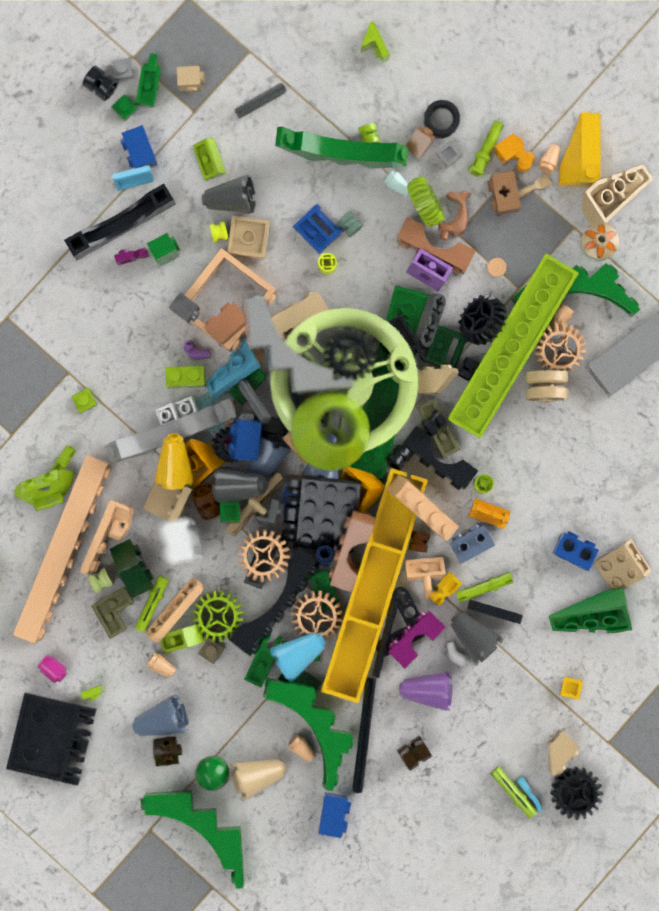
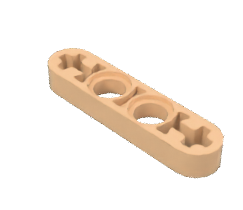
(175, 610)

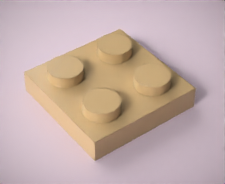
(248, 237)

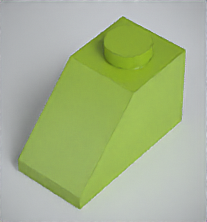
(181, 639)

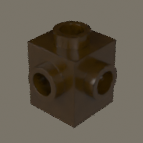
(166, 751)

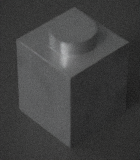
(185, 308)

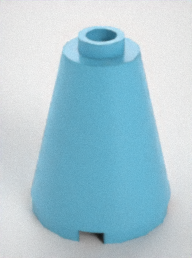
(297, 654)

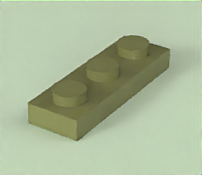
(444, 438)

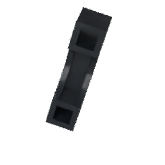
(459, 473)

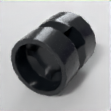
(102, 84)

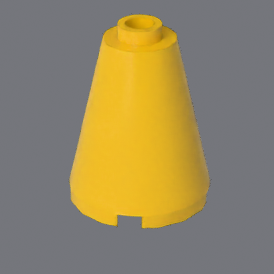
(173, 464)

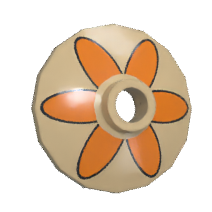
(596, 249)

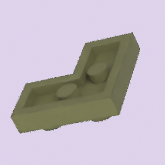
(108, 609)

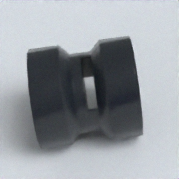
(468, 369)
(434, 423)
(398, 457)

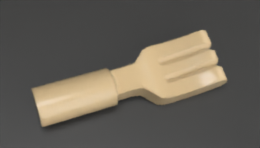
(539, 184)

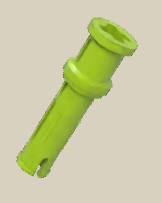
(483, 156)

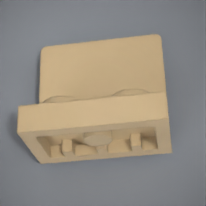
(167, 503)
(623, 566)

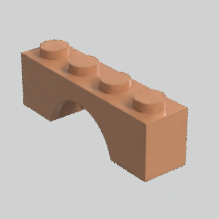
(413, 236)
(358, 532)

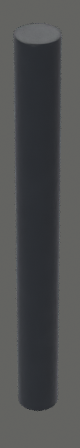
(385, 639)

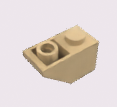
(435, 381)
(560, 750)

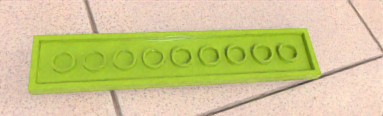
(513, 346)

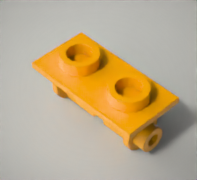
(489, 513)

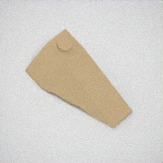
(612, 193)

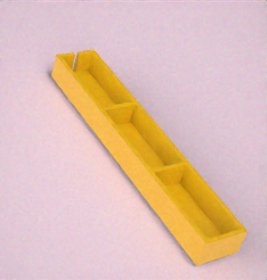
(371, 594)

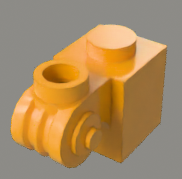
(513, 149)

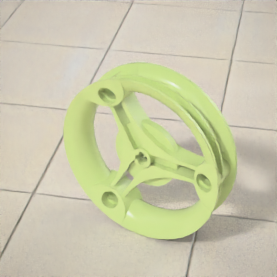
(362, 389)

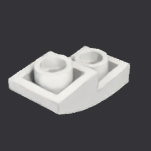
(177, 410)

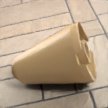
(255, 776)

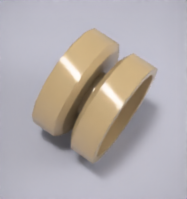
(546, 382)

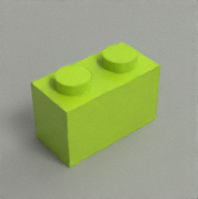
(185, 377)

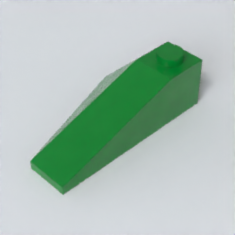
(600, 612)

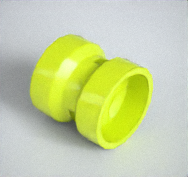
(327, 267)

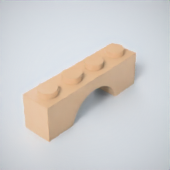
(423, 508)

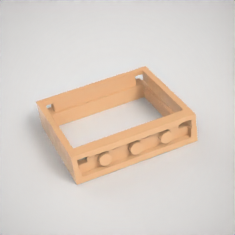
(208, 273)

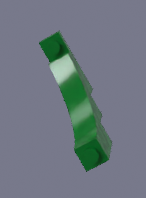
(342, 152)
(224, 840)

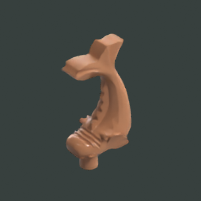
(459, 224)

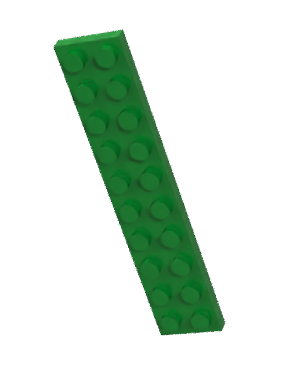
(385, 392)

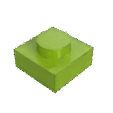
(84, 400)
(92, 693)

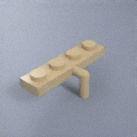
(256, 504)

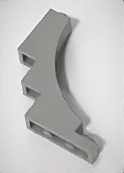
(303, 374)
(186, 427)

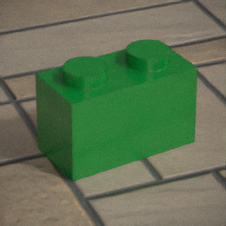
(164, 249)

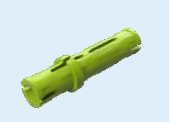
(484, 587)
(142, 624)
(528, 809)

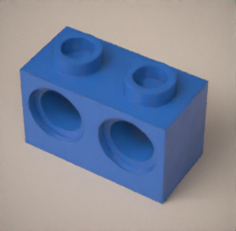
(573, 556)

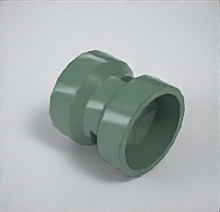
(350, 224)

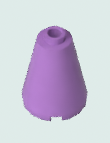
(429, 690)

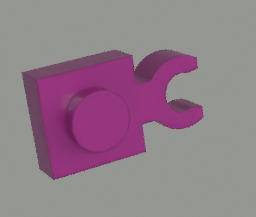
(125, 256)

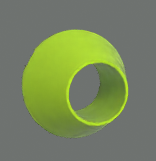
(309, 442)

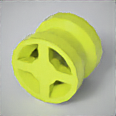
(219, 232)

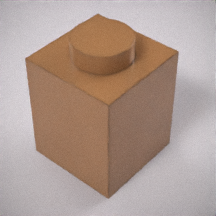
(420, 141)

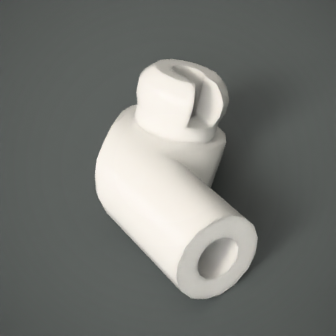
(455, 656)

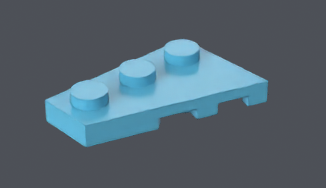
(237, 368)

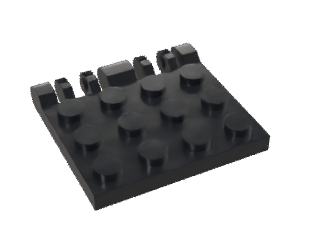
(319, 511)
(47, 737)

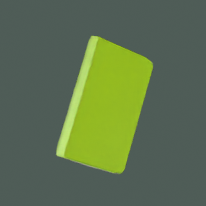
(209, 159)

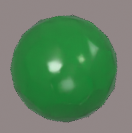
(212, 773)

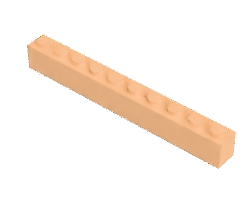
(61, 550)

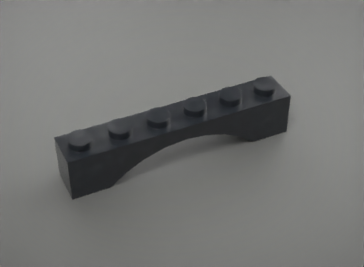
(144, 209)
(251, 634)

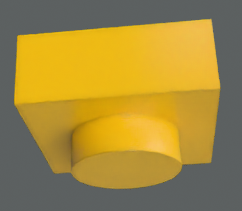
(571, 688)

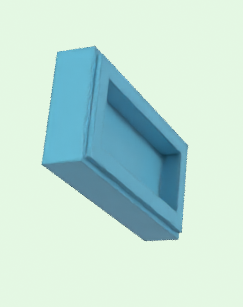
(133, 177)

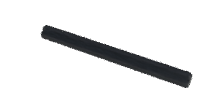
(364, 732)

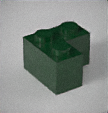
(132, 567)

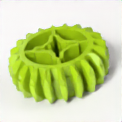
(425, 201)
(206, 627)

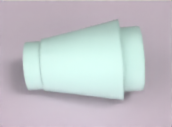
(396, 182)

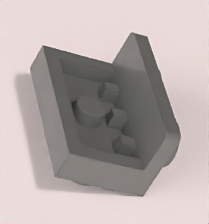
(274, 510)

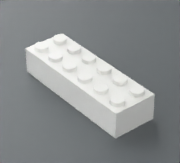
(181, 541)

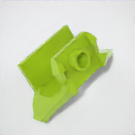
(59, 484)

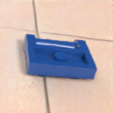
(312, 232)

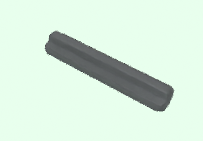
(260, 100)
(254, 401)

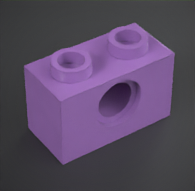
(429, 269)

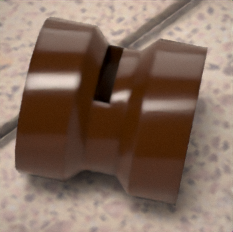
(419, 541)

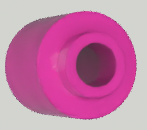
(52, 669)

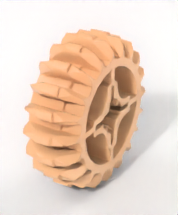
(563, 340)
(274, 542)
(319, 600)

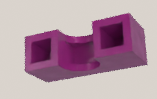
(402, 648)

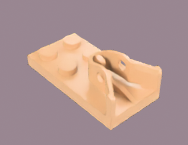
(110, 526)

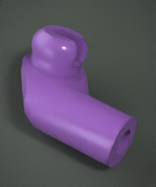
(194, 353)

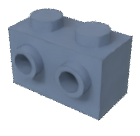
(472, 543)

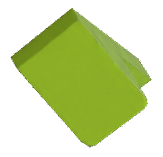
(374, 39)

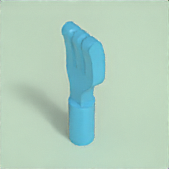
(526, 789)

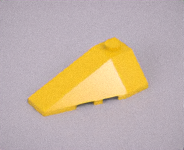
(583, 155)

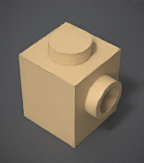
(190, 78)

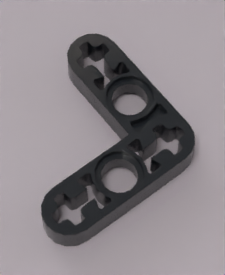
(406, 620)

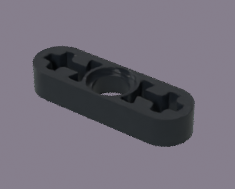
(494, 611)

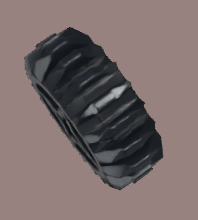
(482, 319)
(361, 342)
(590, 803)

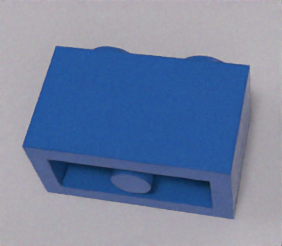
(139, 148)
(245, 439)
(333, 815)

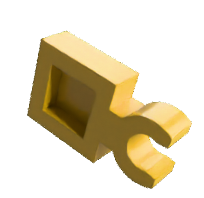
(446, 587)

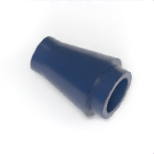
(325, 552)

